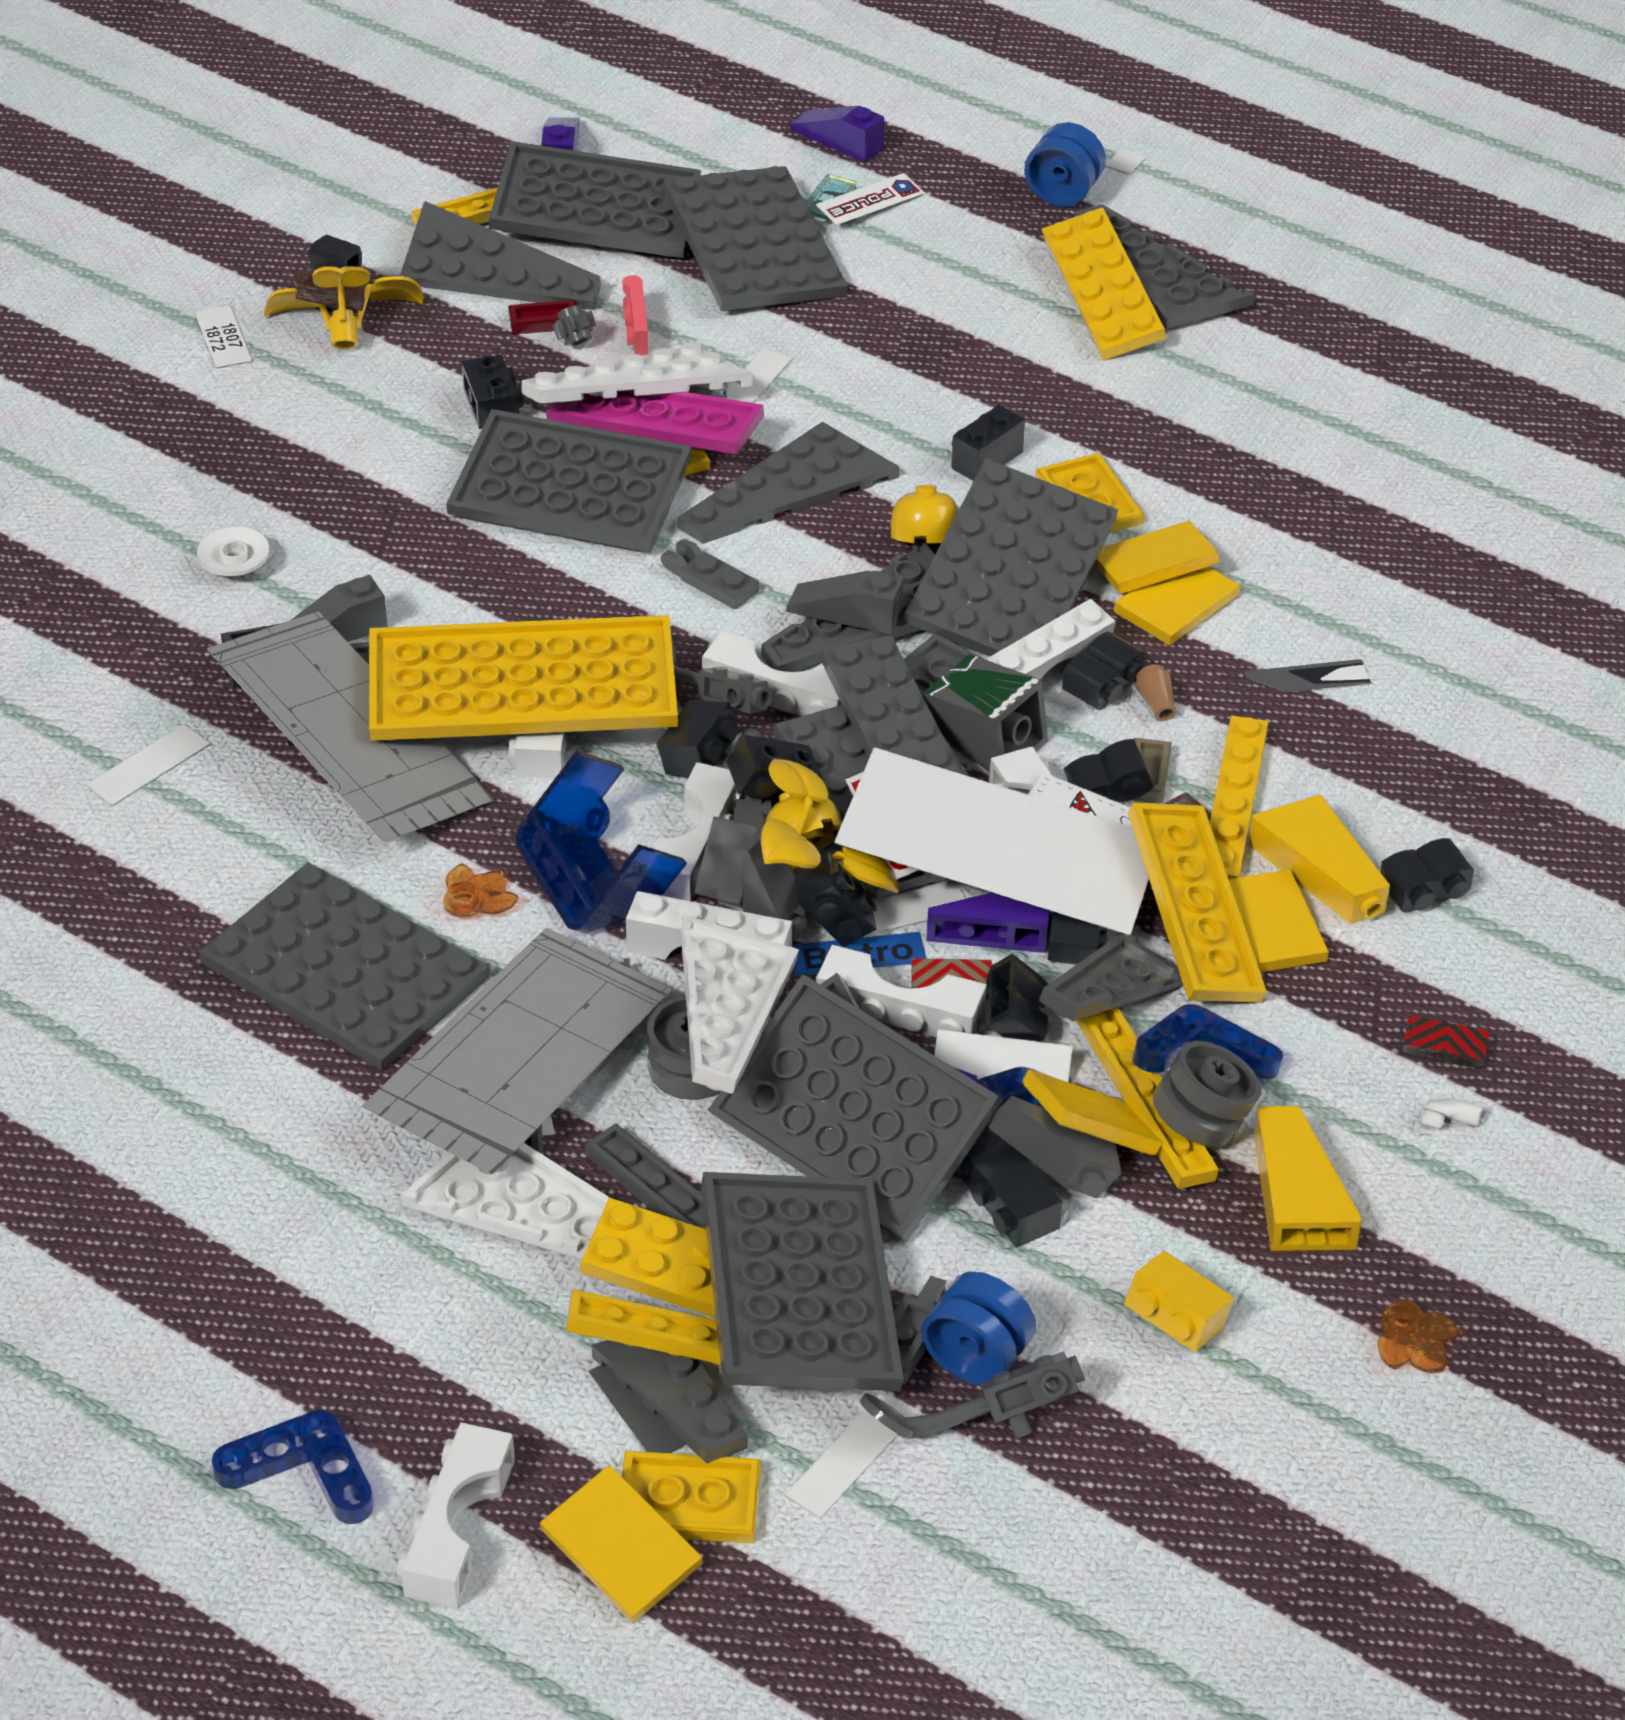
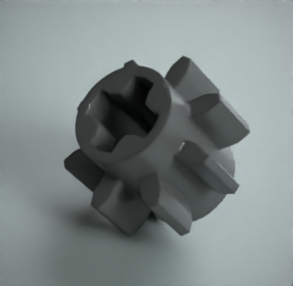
(574, 325)

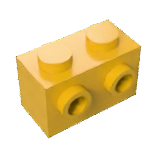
(1179, 1301)

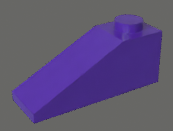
(846, 129)
(561, 133)
(989, 922)

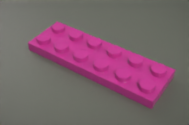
(670, 417)

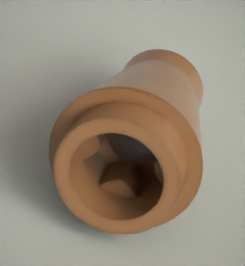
(1156, 689)

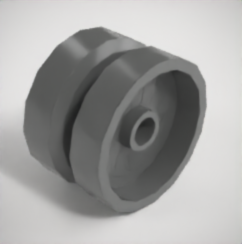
(670, 1052)
(1206, 1094)

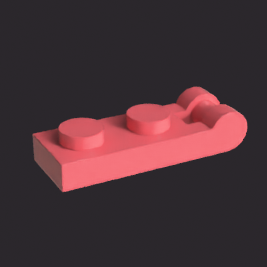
(635, 314)

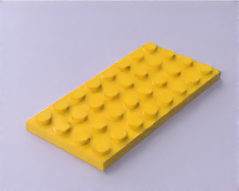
(521, 677)

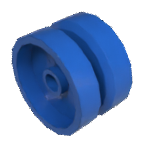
(1065, 164)
(978, 1327)

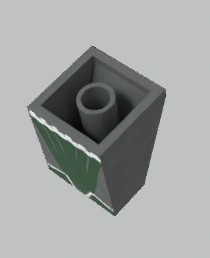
(988, 709)

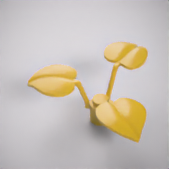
(343, 323)
(785, 844)

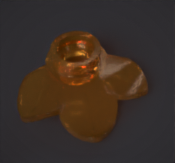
(477, 893)
(1417, 1340)

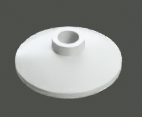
(233, 551)

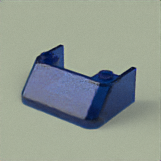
(565, 854)

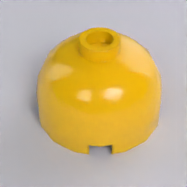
(923, 515)
(820, 824)

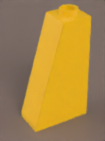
(1321, 857)
(1300, 1187)

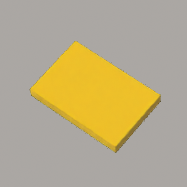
(1095, 480)
(1155, 557)
(1177, 604)
(1278, 921)
(1091, 1112)
(699, 1497)
(621, 1543)

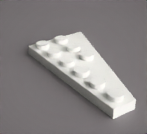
(647, 374)
(729, 997)
(522, 1200)

